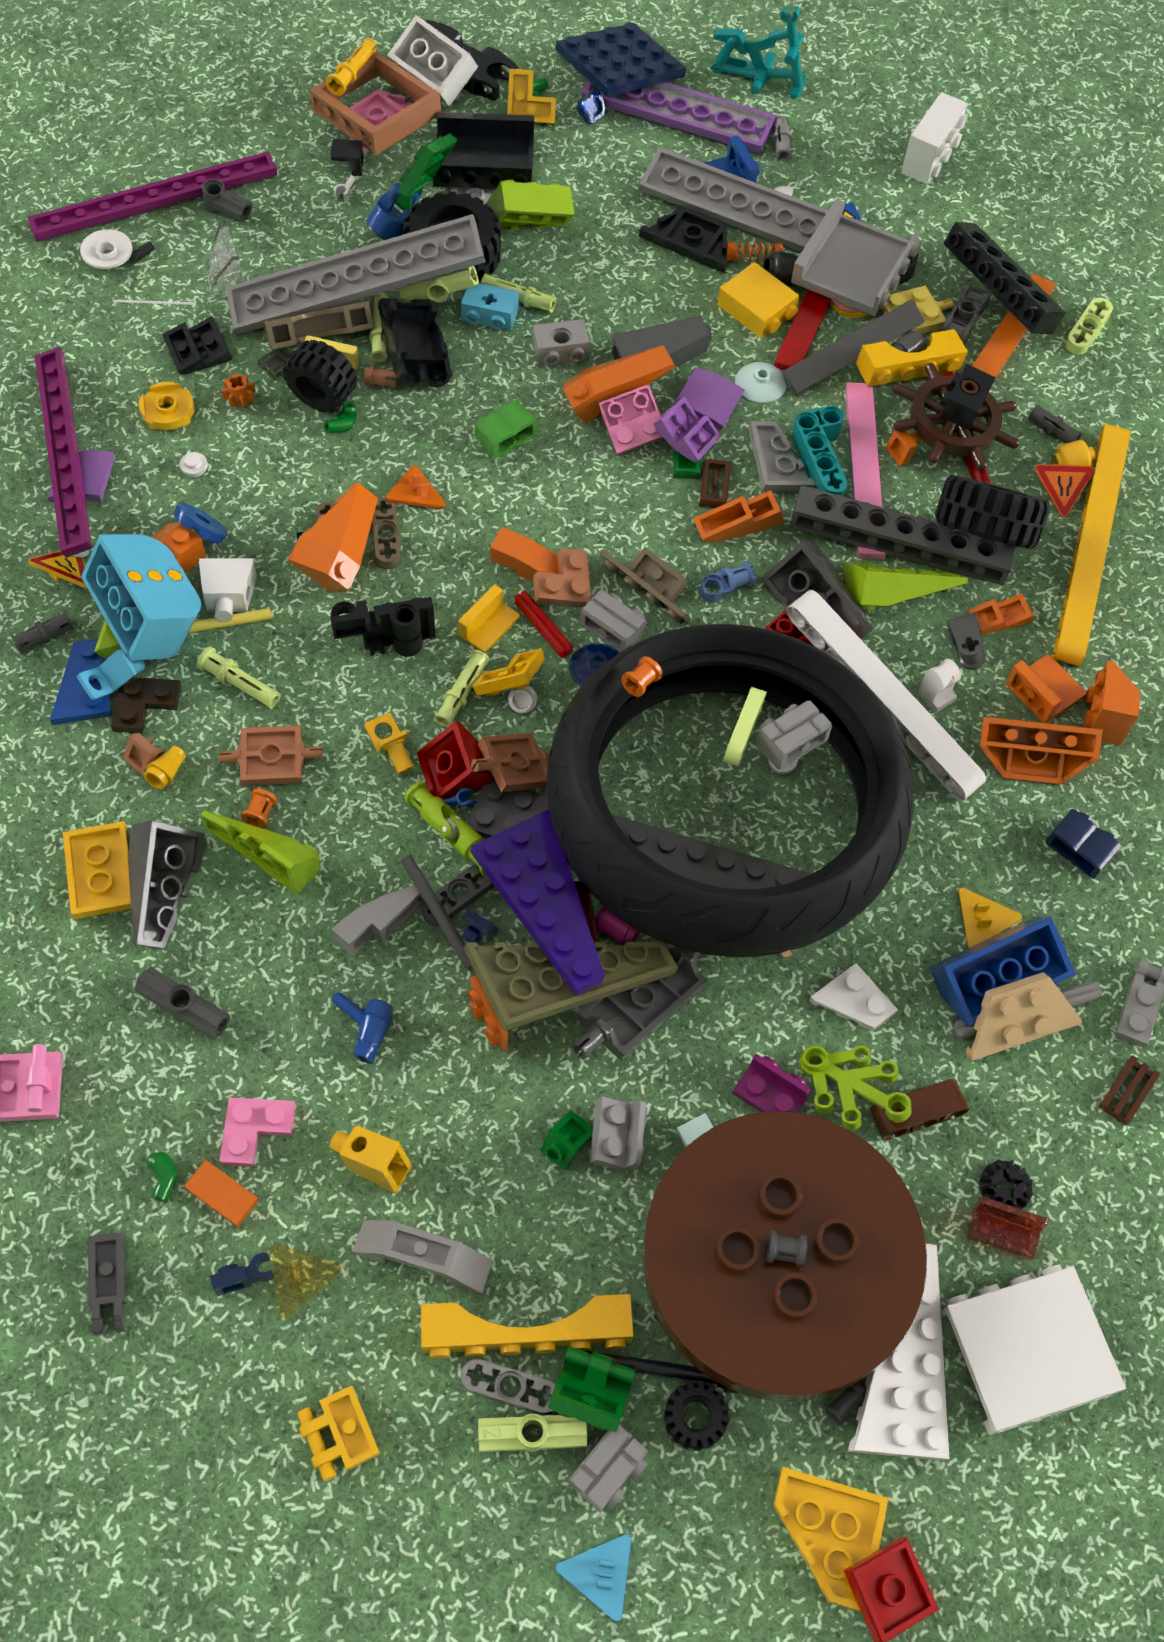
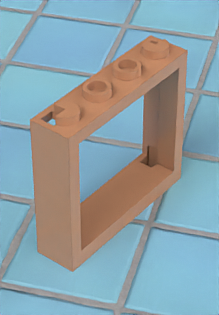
(395, 127)

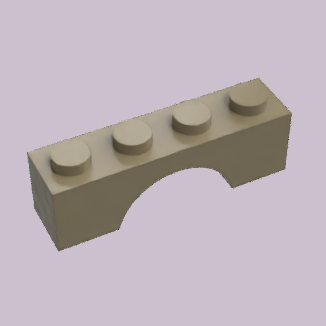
(318, 323)

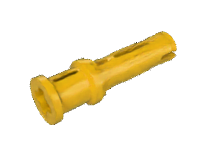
(347, 71)

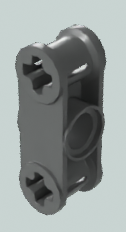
(967, 312)

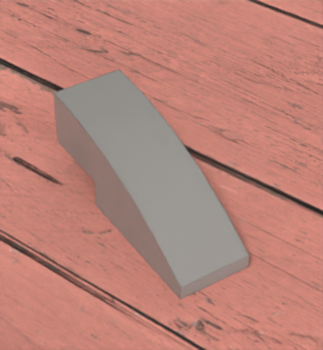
(376, 918)

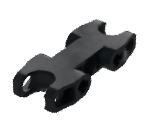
(488, 62)

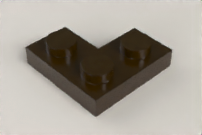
(139, 695)

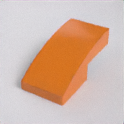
(1002, 615)

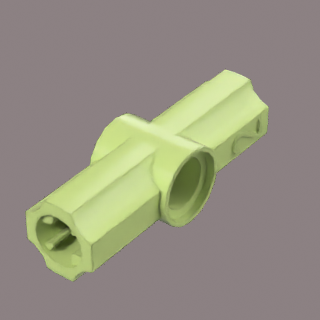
(439, 287)
(506, 1433)

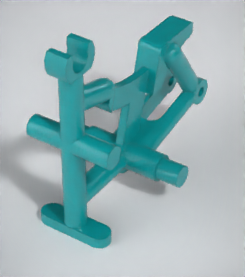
(760, 67)

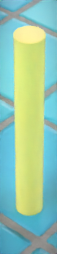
(237, 619)

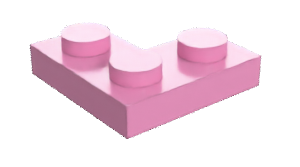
(248, 1120)

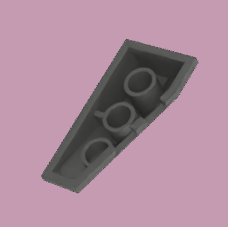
(159, 869)

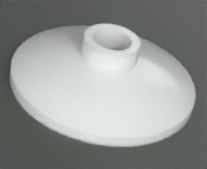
(106, 249)

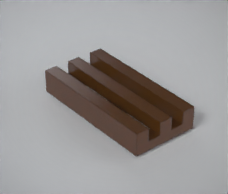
(713, 501)
(1142, 1069)

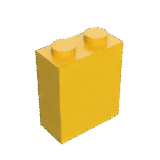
(758, 300)

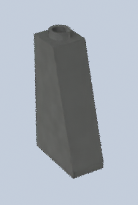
(681, 338)

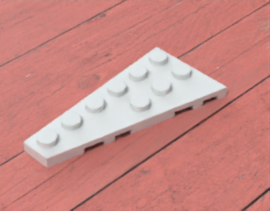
(906, 1393)

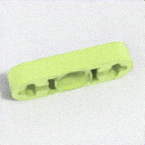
(1090, 318)
(744, 726)

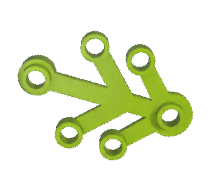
(853, 1081)

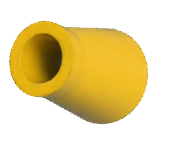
(164, 768)

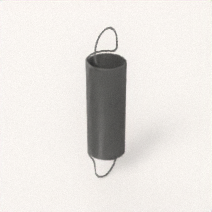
(142, 251)

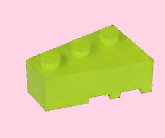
(532, 204)

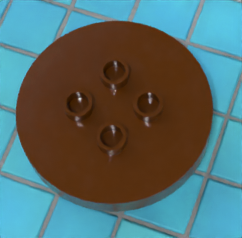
(773, 1324)

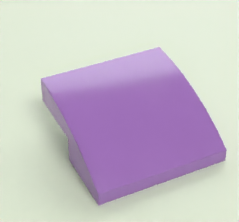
(711, 395)
(686, 431)
(95, 473)

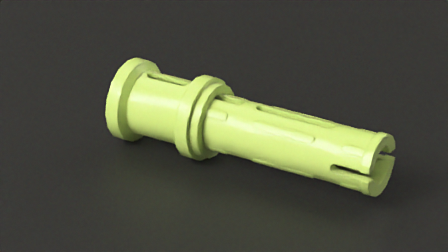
(227, 671)

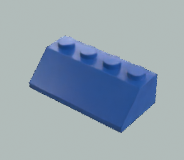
(998, 961)

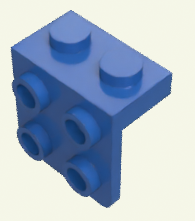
(737, 161)

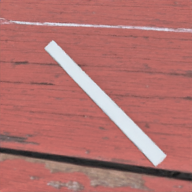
(154, 302)

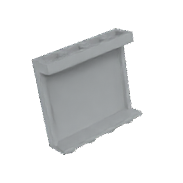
(853, 261)

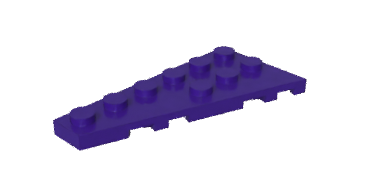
(539, 888)

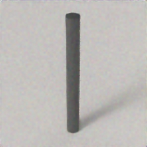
(436, 908)

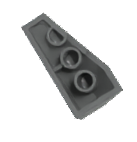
(807, 570)

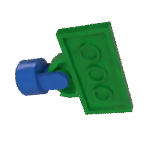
(386, 219)

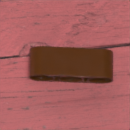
(929, 1107)

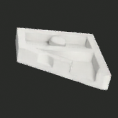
(856, 999)

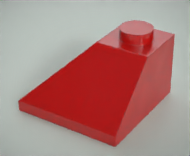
(448, 762)

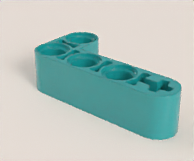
(811, 437)

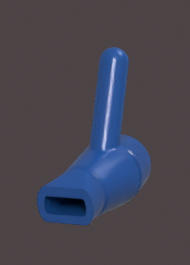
(373, 1024)

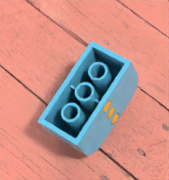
(141, 594)

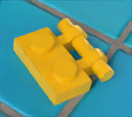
(348, 1427)

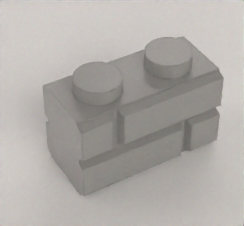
(613, 621)
(793, 734)
(608, 1468)

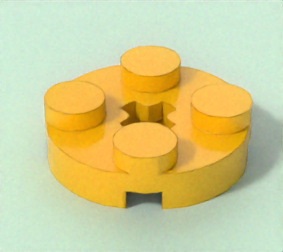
(176, 416)

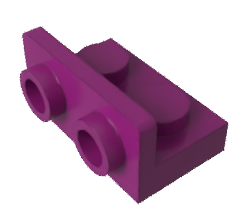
(771, 1088)

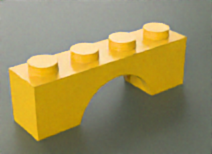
(884, 364)

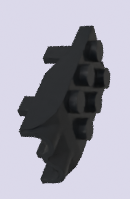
(415, 342)

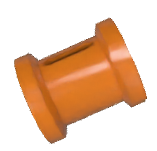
(640, 677)
(259, 808)

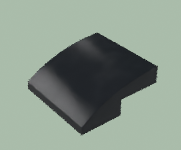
(197, 346)

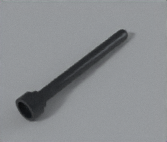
(665, 1369)

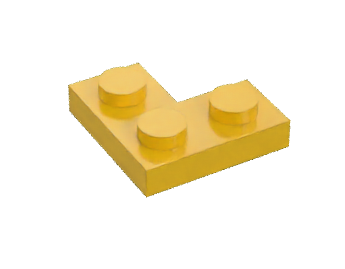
(522, 100)
(515, 675)

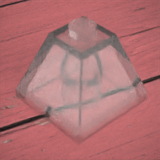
(222, 264)

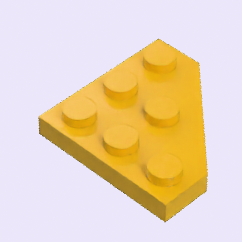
(830, 1528)

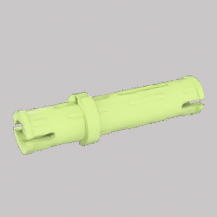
(527, 296)
(377, 335)
(456, 697)

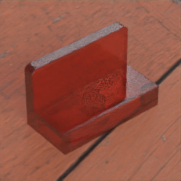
(1006, 1227)

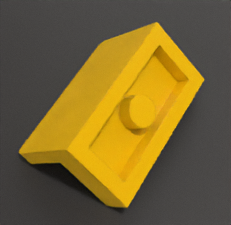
(487, 620)

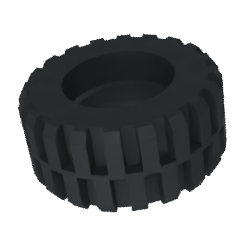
(453, 206)
(992, 512)

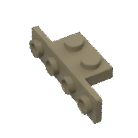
(654, 576)

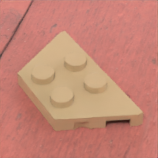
(1020, 1014)

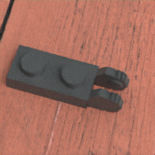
(107, 1279)

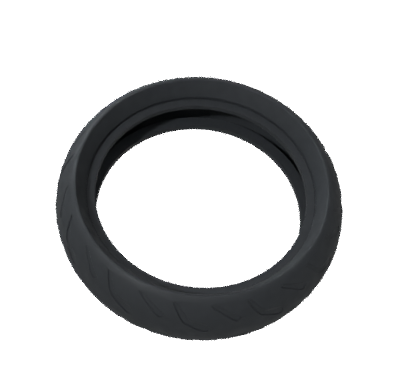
(704, 915)

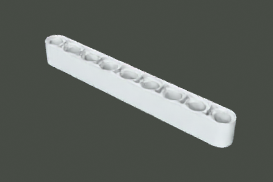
(914, 723)

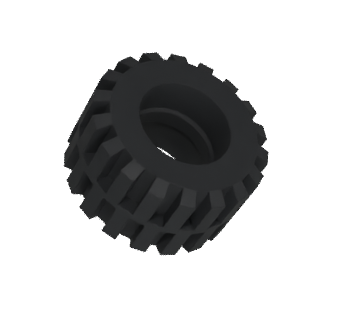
(320, 376)

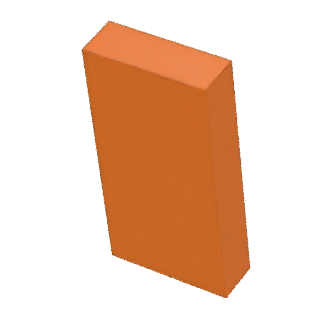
(221, 1193)

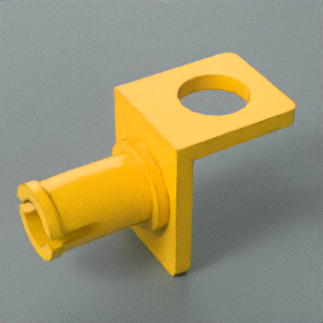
(392, 745)

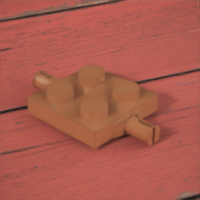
(271, 755)
(513, 761)

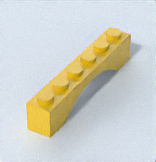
(454, 1329)

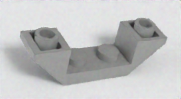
(423, 1251)

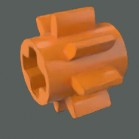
(238, 390)

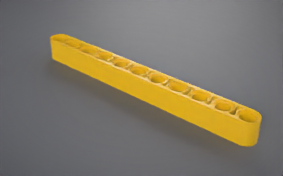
(1092, 546)

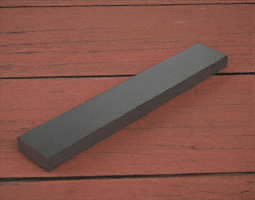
(847, 349)

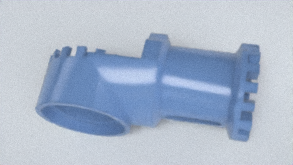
(727, 581)

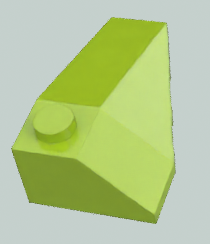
(880, 587)

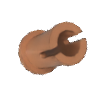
(378, 377)

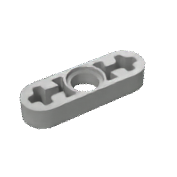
(505, 1372)

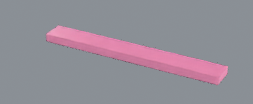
(863, 452)

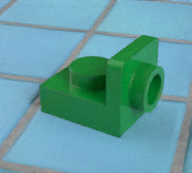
(566, 1139)

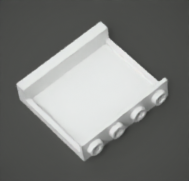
(1033, 1348)

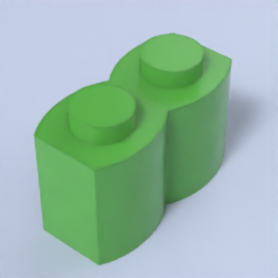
(505, 429)

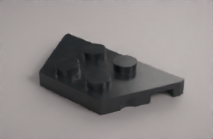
(691, 236)

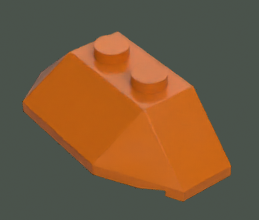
(1038, 749)

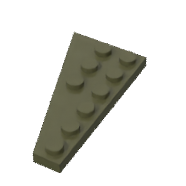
(528, 988)

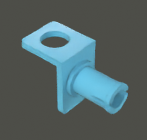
(111, 674)

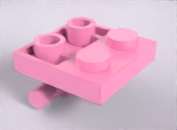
(631, 419)
(30, 1085)

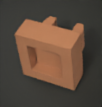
(141, 752)

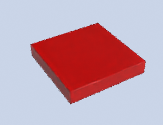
(891, 1590)

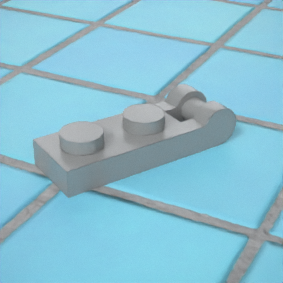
(1141, 1004)

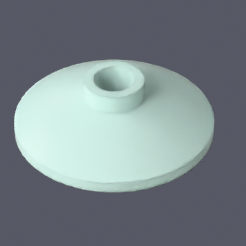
(761, 389)

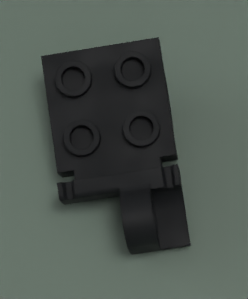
(391, 623)

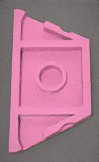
(379, 107)

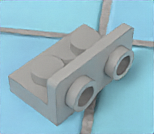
(618, 1133)

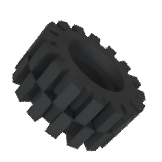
(718, 1415)

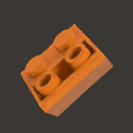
(1112, 704)

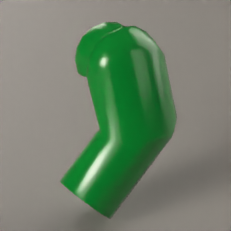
(166, 1174)

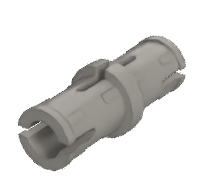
(782, 138)

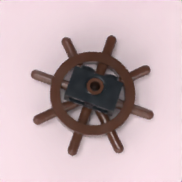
(962, 400)

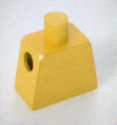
(373, 1157)

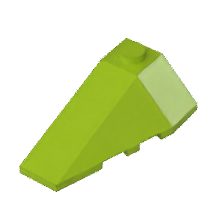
(272, 852)

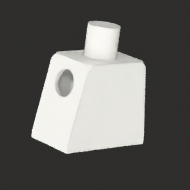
(227, 585)

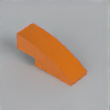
(739, 518)
(522, 554)

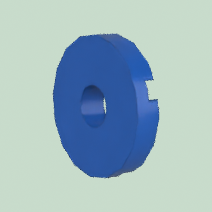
(207, 526)

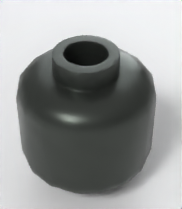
(781, 266)

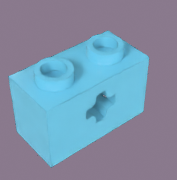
(490, 306)

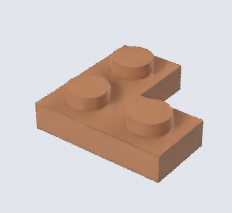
(569, 586)

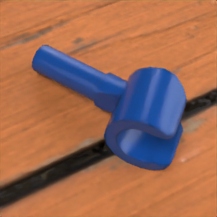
(461, 798)

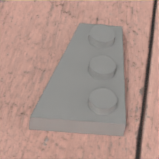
(774, 460)

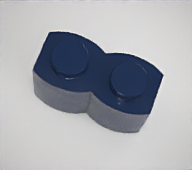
(1083, 843)

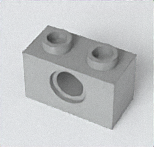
(560, 342)

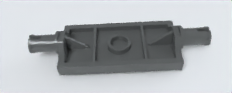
(635, 1014)

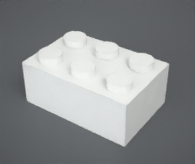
(433, 59)
(934, 138)

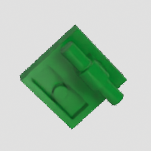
(592, 1389)

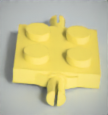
(927, 305)

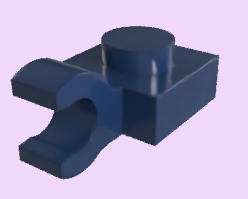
(233, 1278)

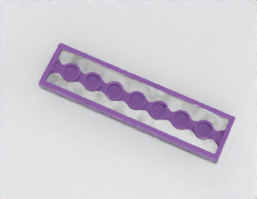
(694, 113)

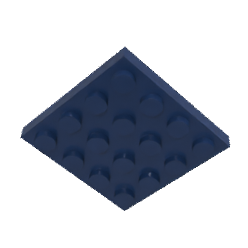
(620, 59)

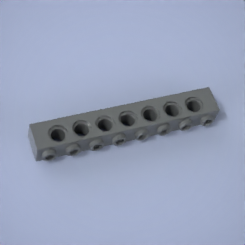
(901, 535)

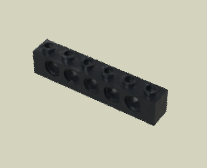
(1004, 278)

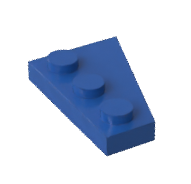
(72, 700)

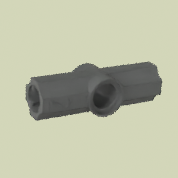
(166, 994)

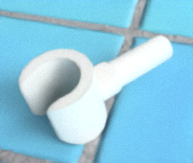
(344, 189)

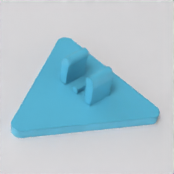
(601, 1574)

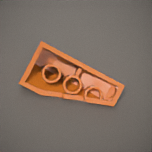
(614, 379)
(336, 543)

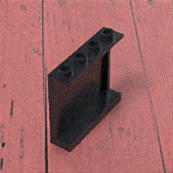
(487, 149)

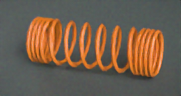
(732, 250)

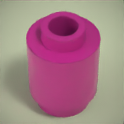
(614, 927)

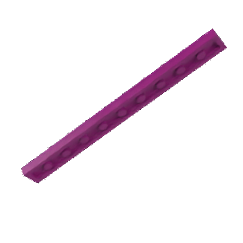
(149, 196)
(63, 453)

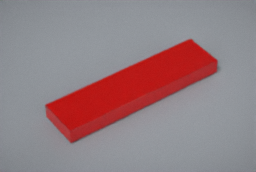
(802, 330)

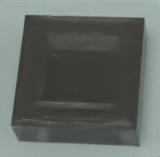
(274, 363)

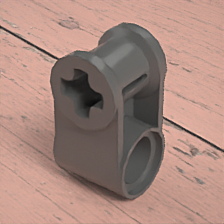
(967, 640)

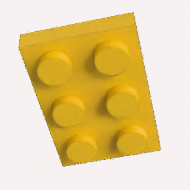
(97, 869)

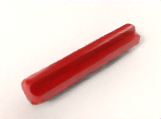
(543, 624)

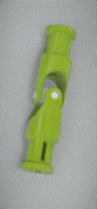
(444, 820)

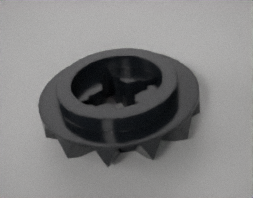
(993, 1176)

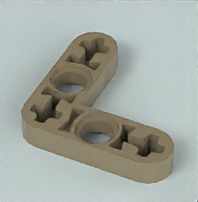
(379, 522)

